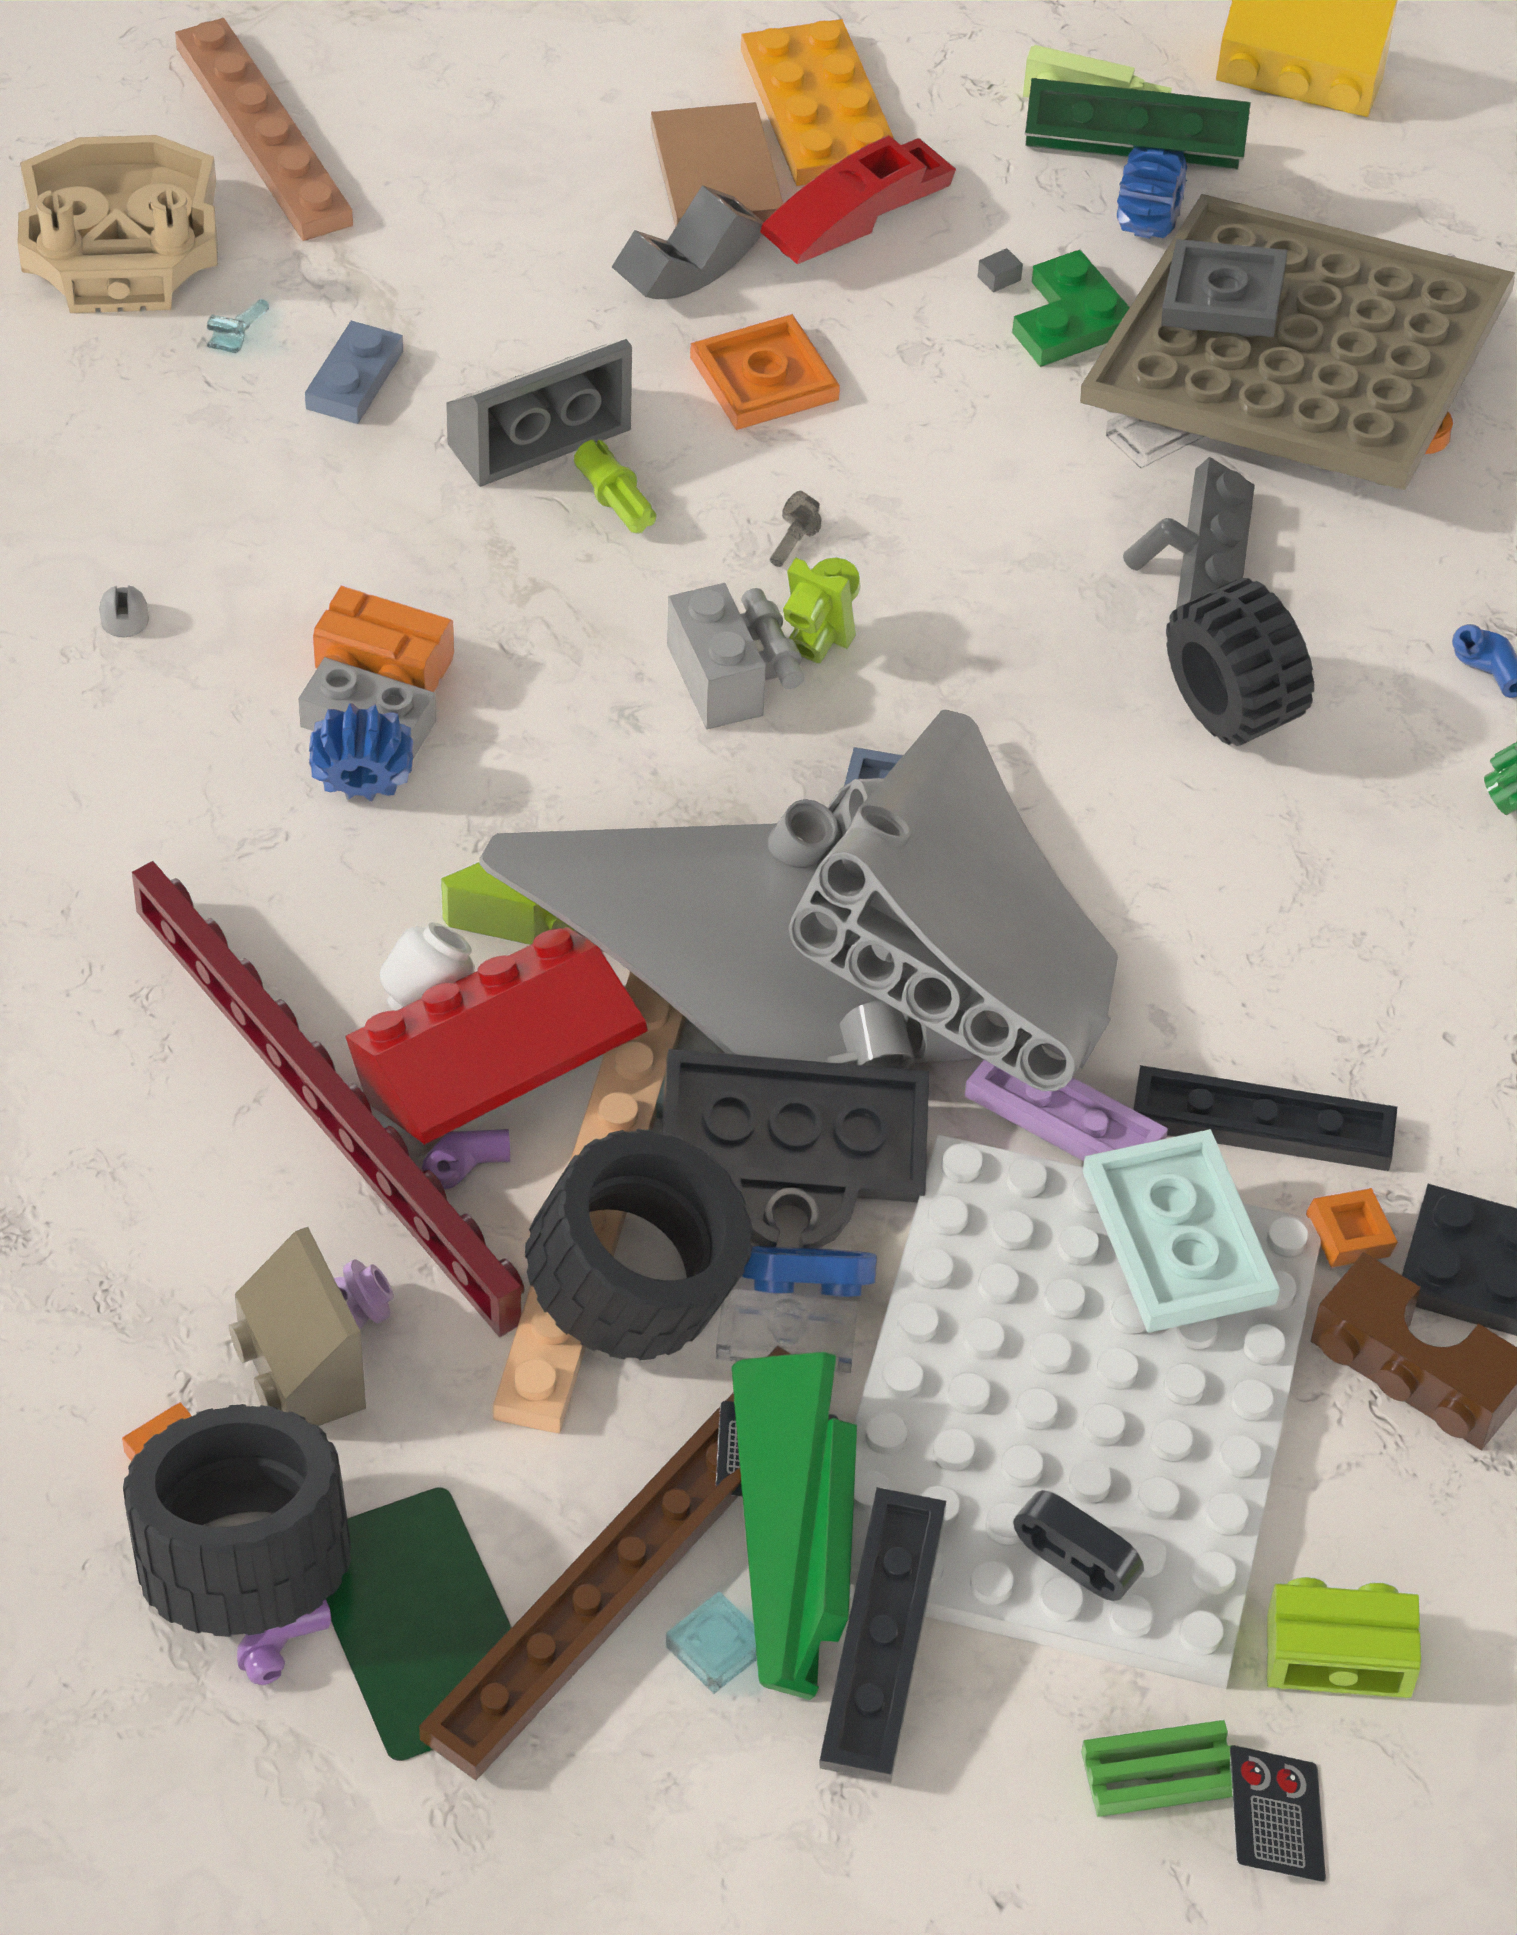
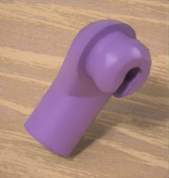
(462, 1150)
(260, 1652)

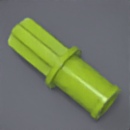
(614, 485)

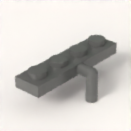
(1215, 533)

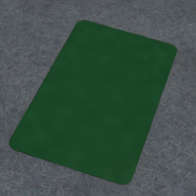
(413, 1612)

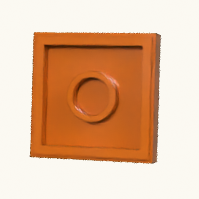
(764, 371)

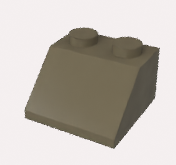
(300, 1335)

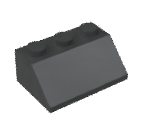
(542, 413)

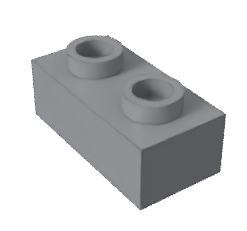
(339, 684)

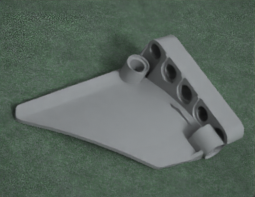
(962, 897)
(709, 924)

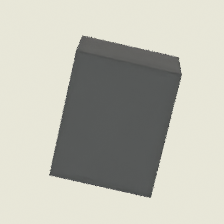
(1000, 270)

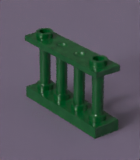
(1121, 119)

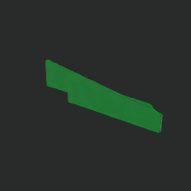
(795, 1512)

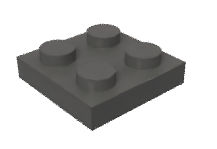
(1224, 288)

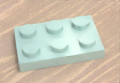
(1180, 1231)

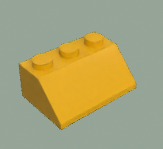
(1309, 50)

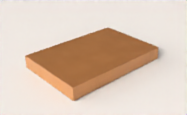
(719, 150)

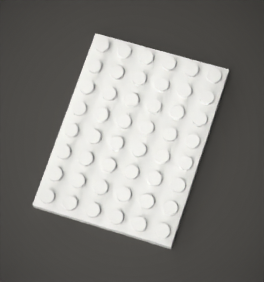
(1030, 1371)

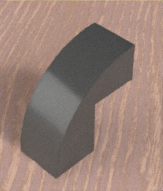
(701, 248)

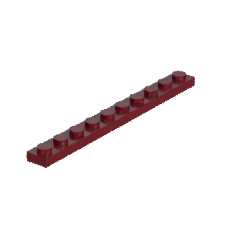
(337, 1108)

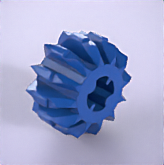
(1151, 192)
(361, 752)

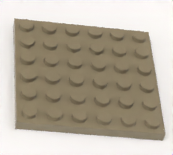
(1358, 359)

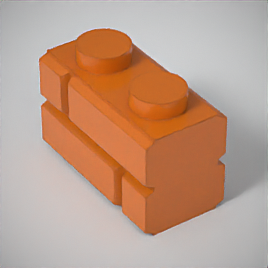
(385, 638)

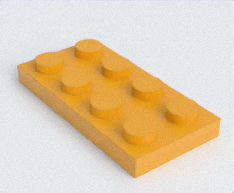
(814, 94)

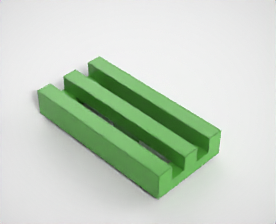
(1154, 1757)

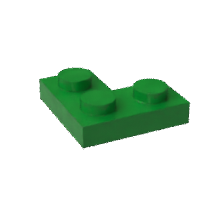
(1079, 313)

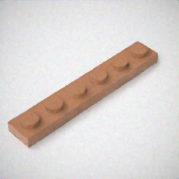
(264, 129)

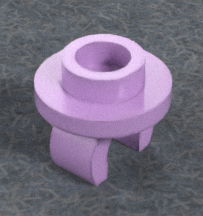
(366, 1292)

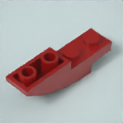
(852, 194)

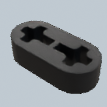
(1078, 1545)

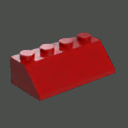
(493, 1034)

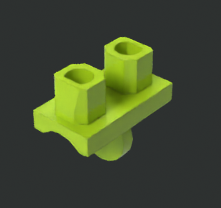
(821, 605)

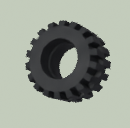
(1240, 661)

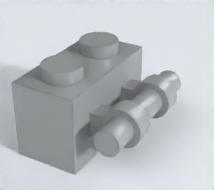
(719, 655)

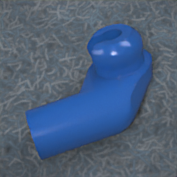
(1488, 653)

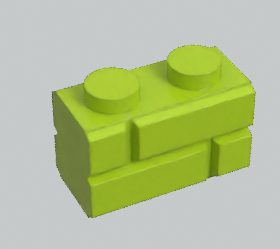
(1343, 1639)

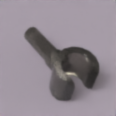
(803, 515)

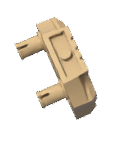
(118, 220)

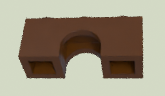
(1459, 1386)

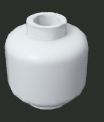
(423, 960)

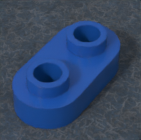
(837, 1271)

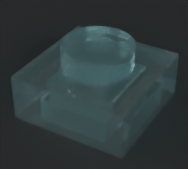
(714, 1642)

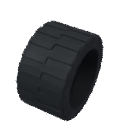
(677, 1193)
(250, 1572)

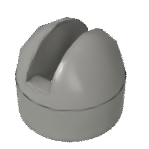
(123, 624)

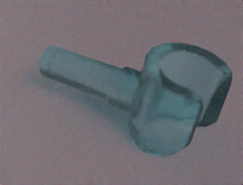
(230, 332)

